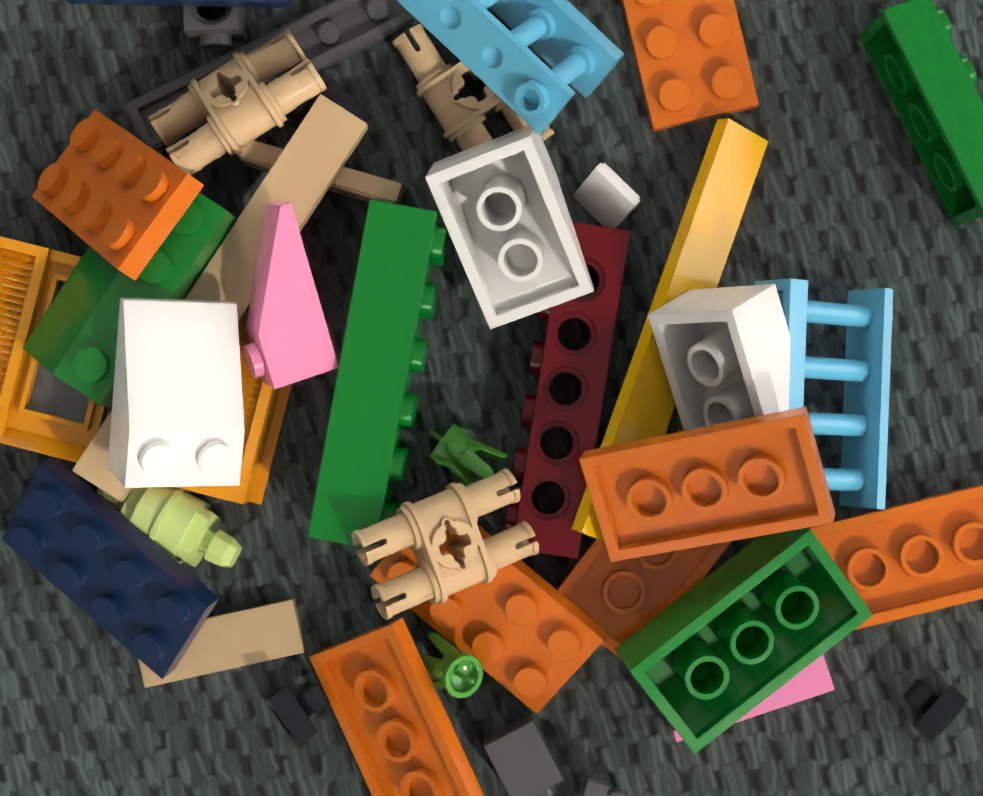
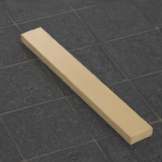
(299, 177)

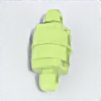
(178, 524)

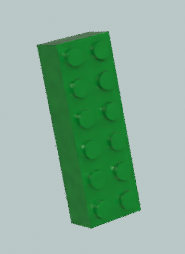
(377, 370)

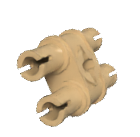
(442, 84)
(237, 103)
(424, 528)

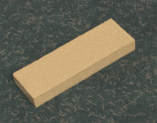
(347, 183)
(237, 641)

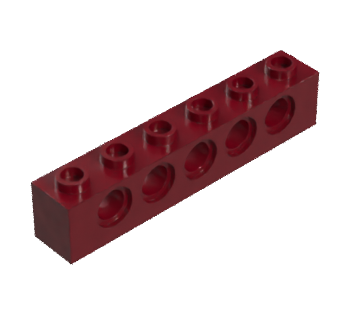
(605, 257)

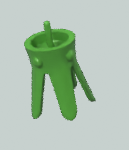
(460, 453)
(456, 671)

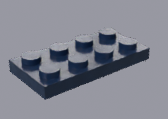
(108, 567)

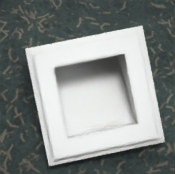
(606, 196)

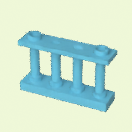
(502, 57)
(865, 379)

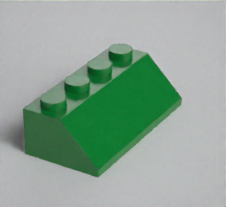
(933, 99)
(81, 325)
(743, 633)

